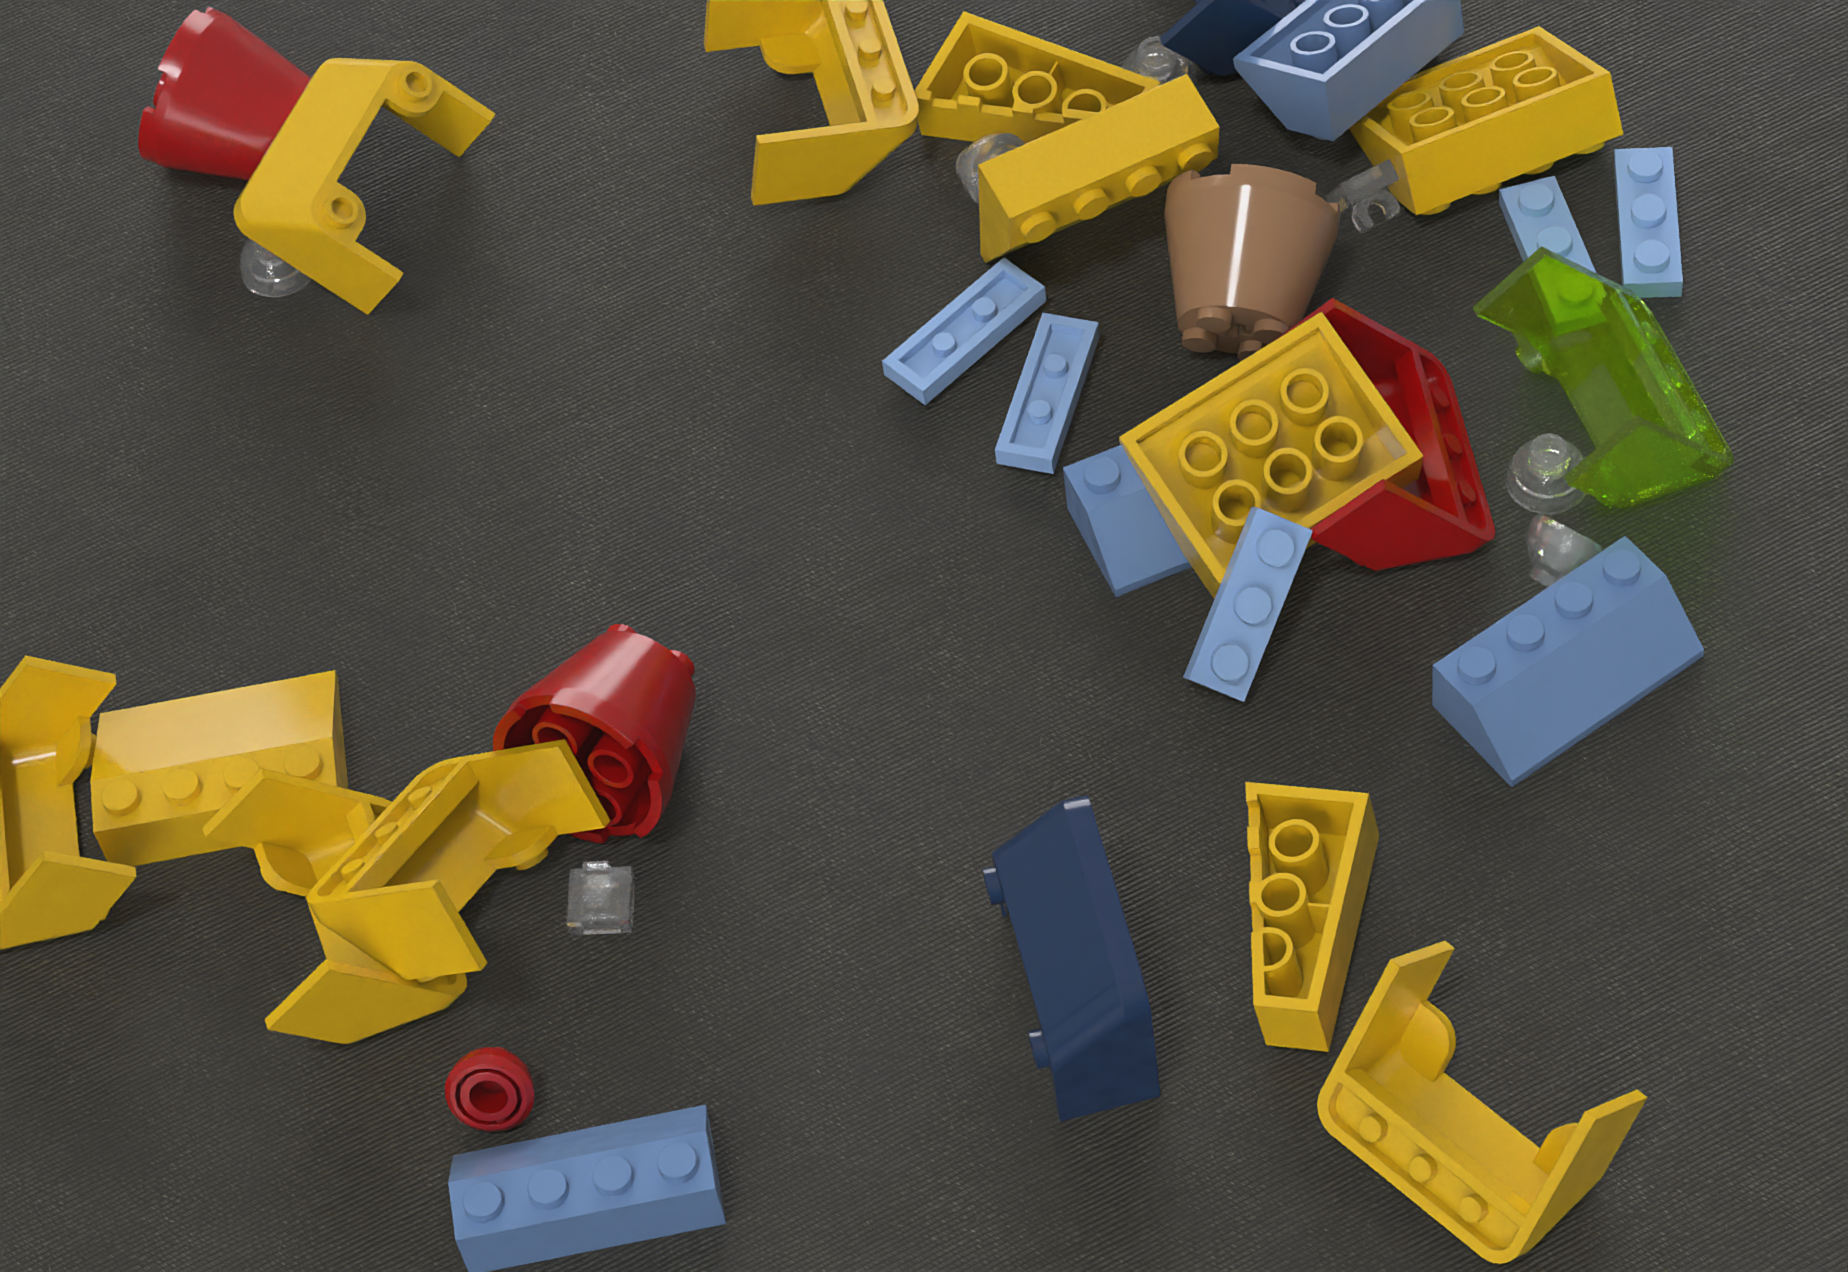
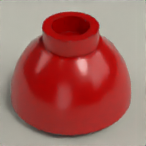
(490, 1090)

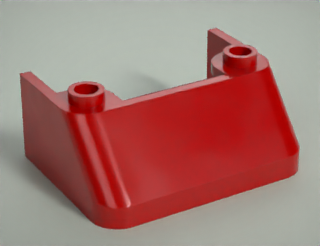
(1446, 506)

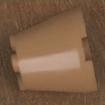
(1245, 254)

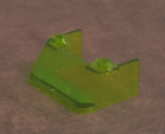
(1618, 376)

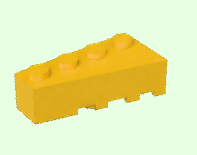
(1014, 84)
(1306, 901)

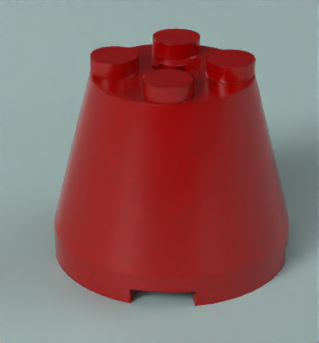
(218, 99)
(624, 717)

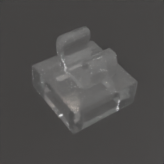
(1367, 189)
(600, 899)

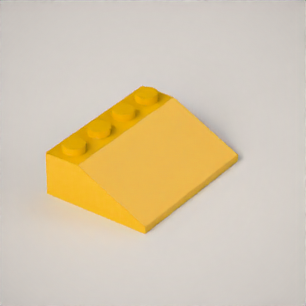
(1489, 119)
(1093, 166)
(1276, 432)
(180, 760)

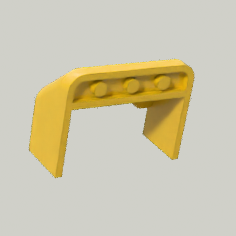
(858, 79)
(294, 193)
(43, 750)
(297, 837)
(438, 845)
(1439, 1140)

